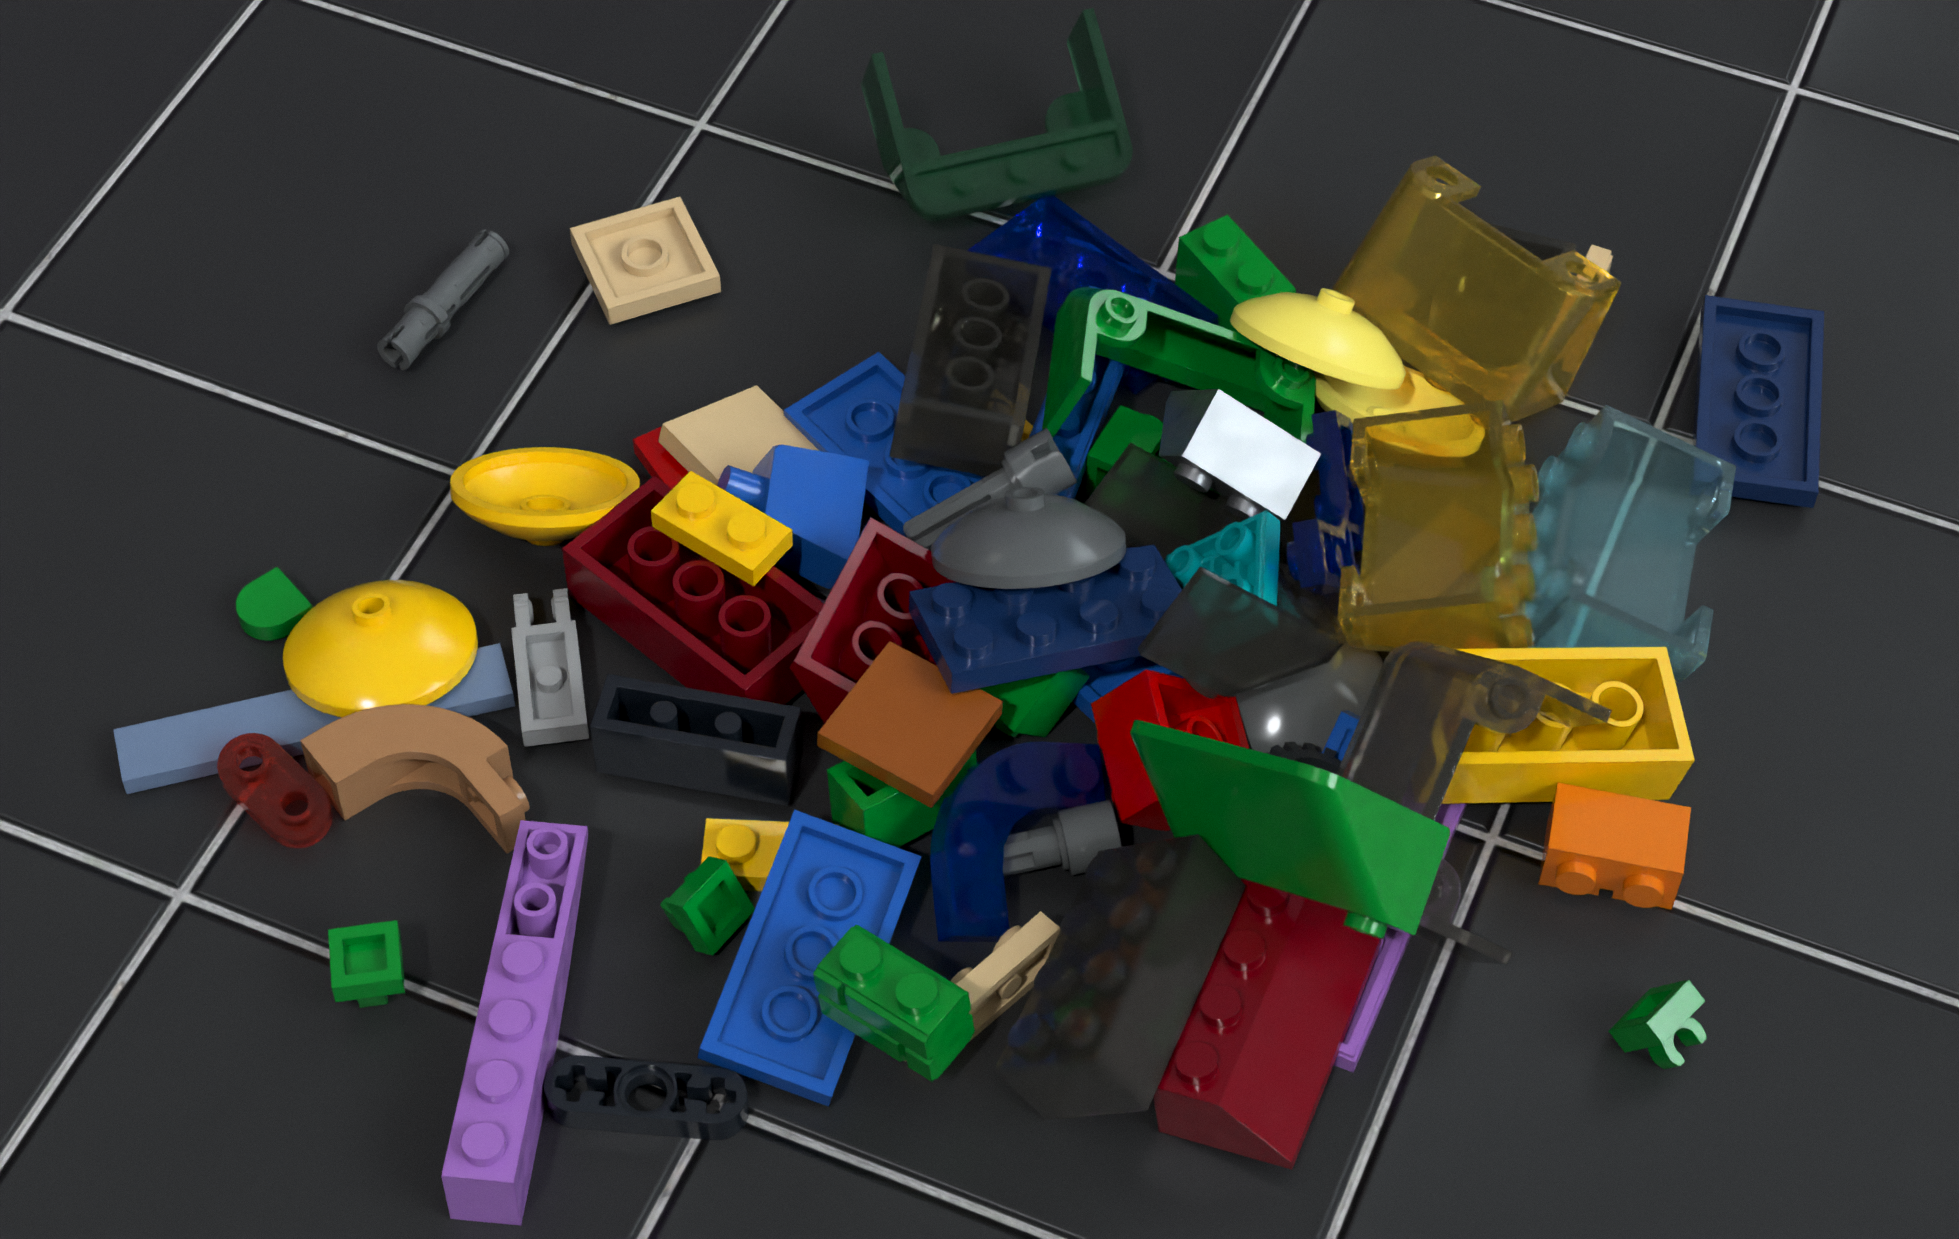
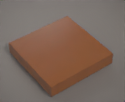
(908, 725)

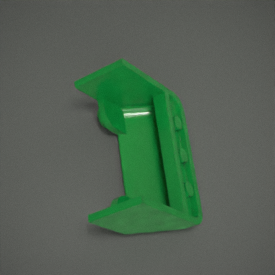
(1173, 348)

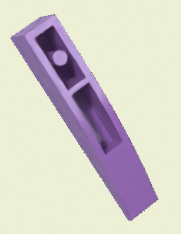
(516, 1028)

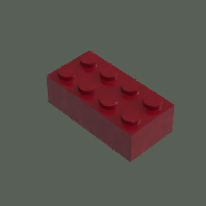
(687, 610)

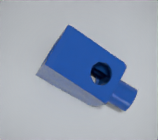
(815, 497)

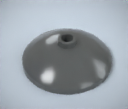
(1028, 542)
(1310, 702)

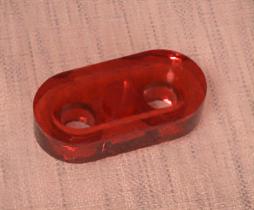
(272, 787)

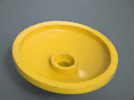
(541, 491)
(380, 647)

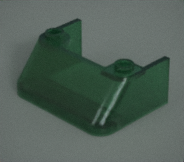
(1081, 148)

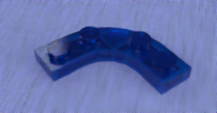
(1330, 540)
(979, 818)

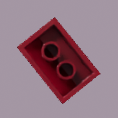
(864, 614)

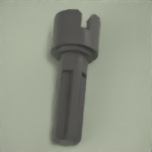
(1027, 464)
(1069, 841)

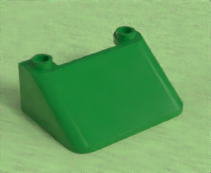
(1296, 827)

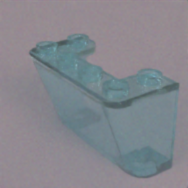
(1622, 539)

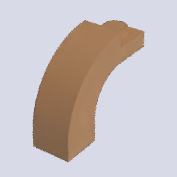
(417, 748)

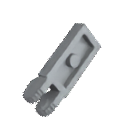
(548, 674)

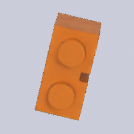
(1615, 845)

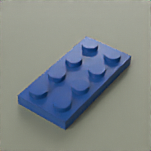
(769, 1007)

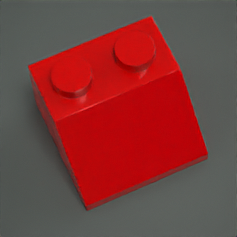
(1164, 702)

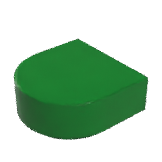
(270, 606)

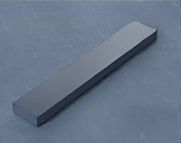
(190, 743)

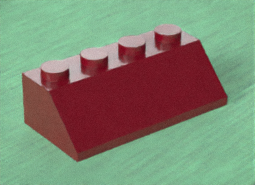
(1265, 1027)

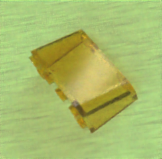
(1472, 301)
(1442, 531)

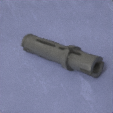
(430, 314)

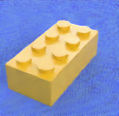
(1634, 754)

